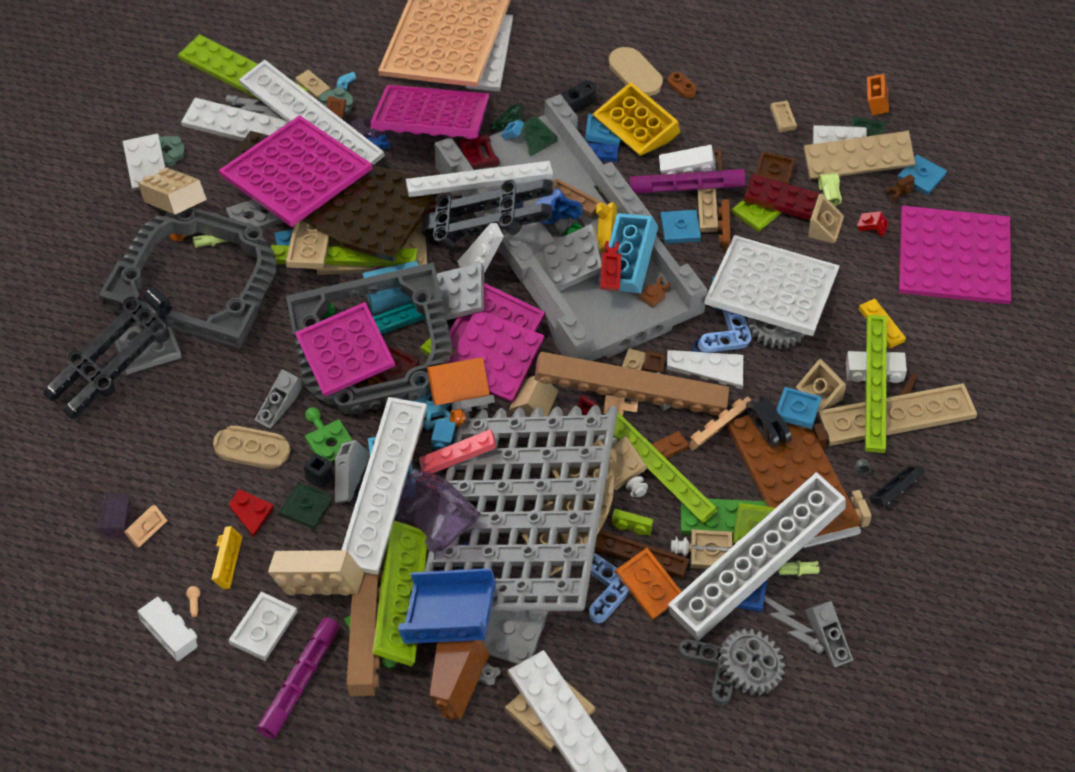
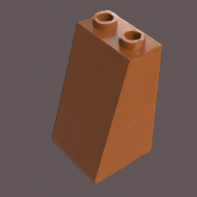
(456, 675)

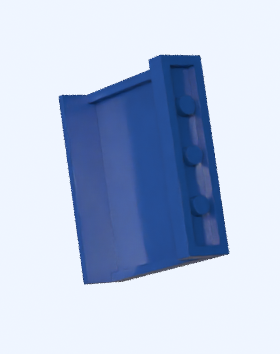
(449, 606)

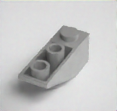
(279, 398)
(349, 466)
(829, 632)

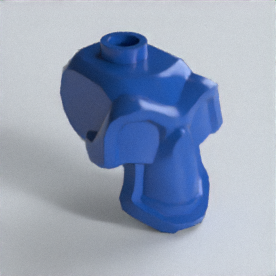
(561, 206)

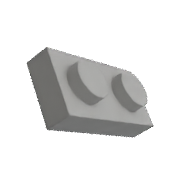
(479, 402)

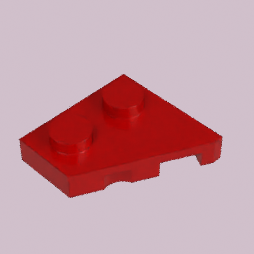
(250, 510)

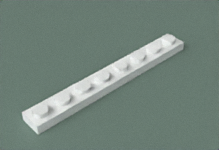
(478, 178)

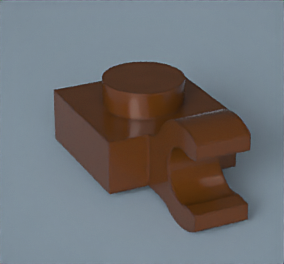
(903, 186)

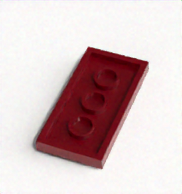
(781, 197)

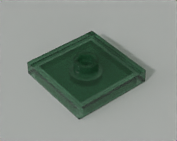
(306, 505)

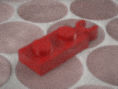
(610, 268)

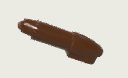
(909, 385)

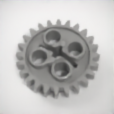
(773, 334)
(751, 662)

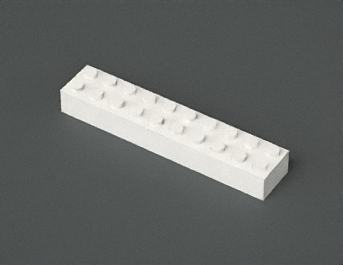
(757, 556)

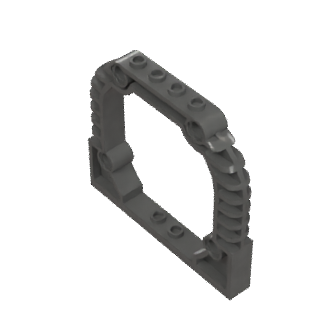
(419, 284)
(225, 327)

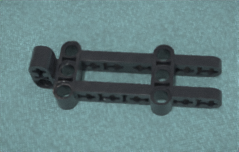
(443, 225)
(156, 307)

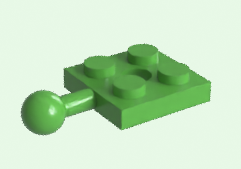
(332, 432)

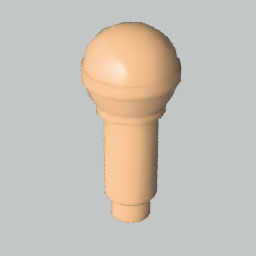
(193, 594)

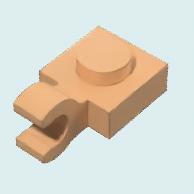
(620, 403)

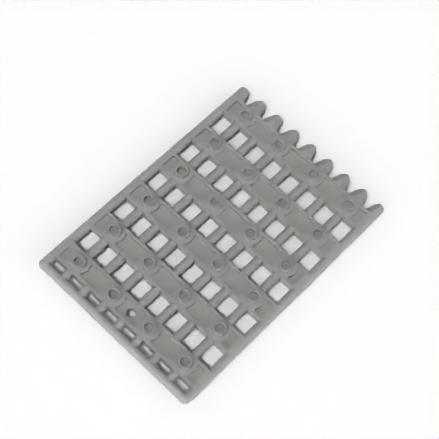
(533, 489)

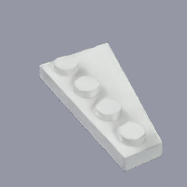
(483, 248)
(714, 366)

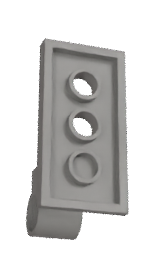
(253, 208)

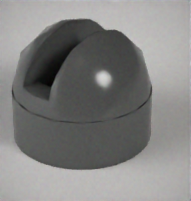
(561, 225)
(862, 467)

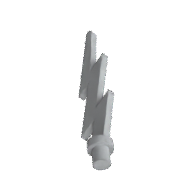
(250, 105)
(783, 616)

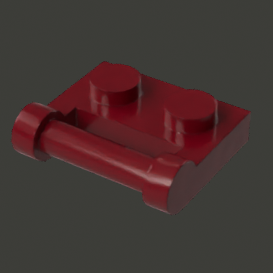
(474, 155)

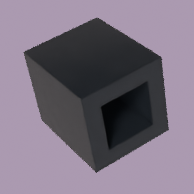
(318, 470)

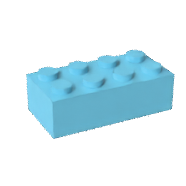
(636, 241)

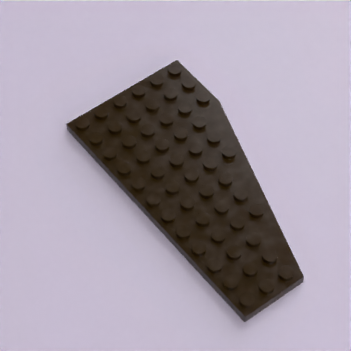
(368, 215)

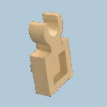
(861, 508)

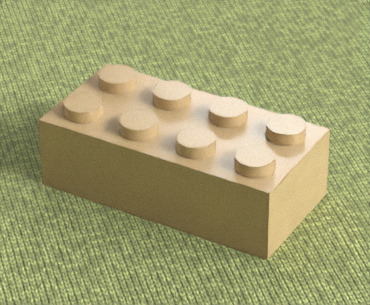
(171, 190)
(316, 572)

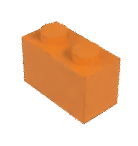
(878, 94)

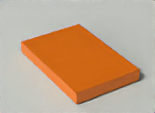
(458, 381)
(648, 583)

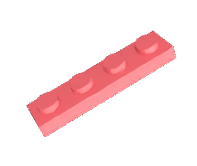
(458, 452)

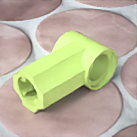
(830, 185)

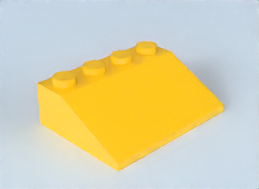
(637, 120)

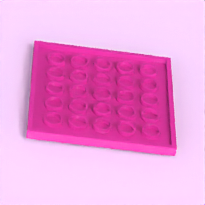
(430, 111)
(295, 170)
(955, 255)

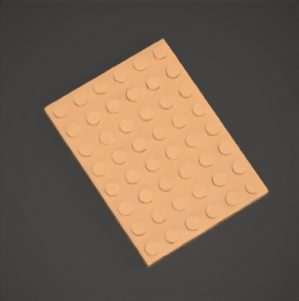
(444, 40)

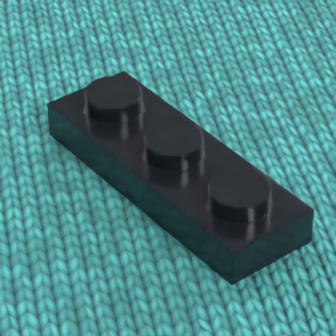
(896, 485)

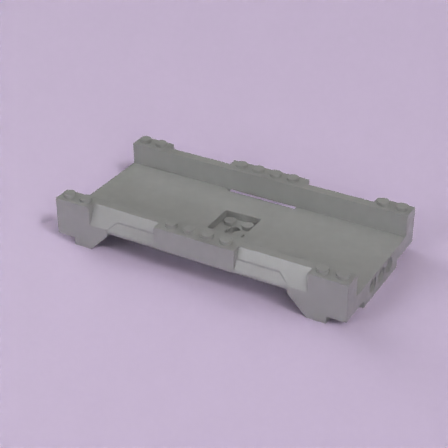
(582, 317)

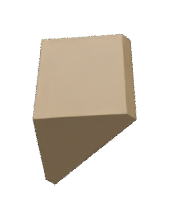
(825, 221)
(824, 383)
(534, 395)

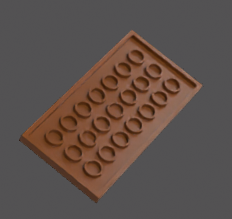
(788, 466)

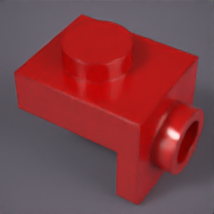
(873, 221)

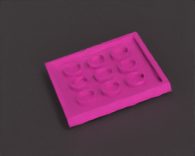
(504, 307)
(345, 349)
(505, 349)

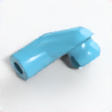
(343, 81)

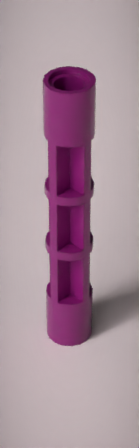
(688, 181)
(298, 678)

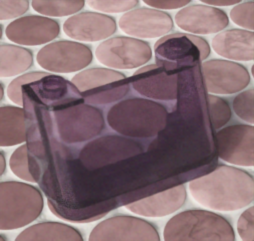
(435, 509)

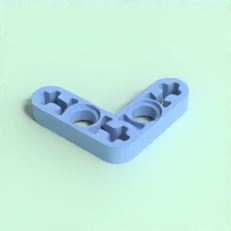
(732, 335)
(613, 586)

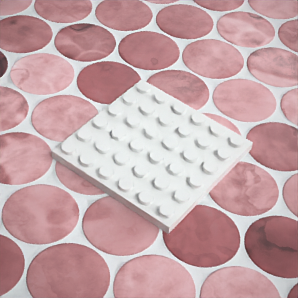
(772, 285)

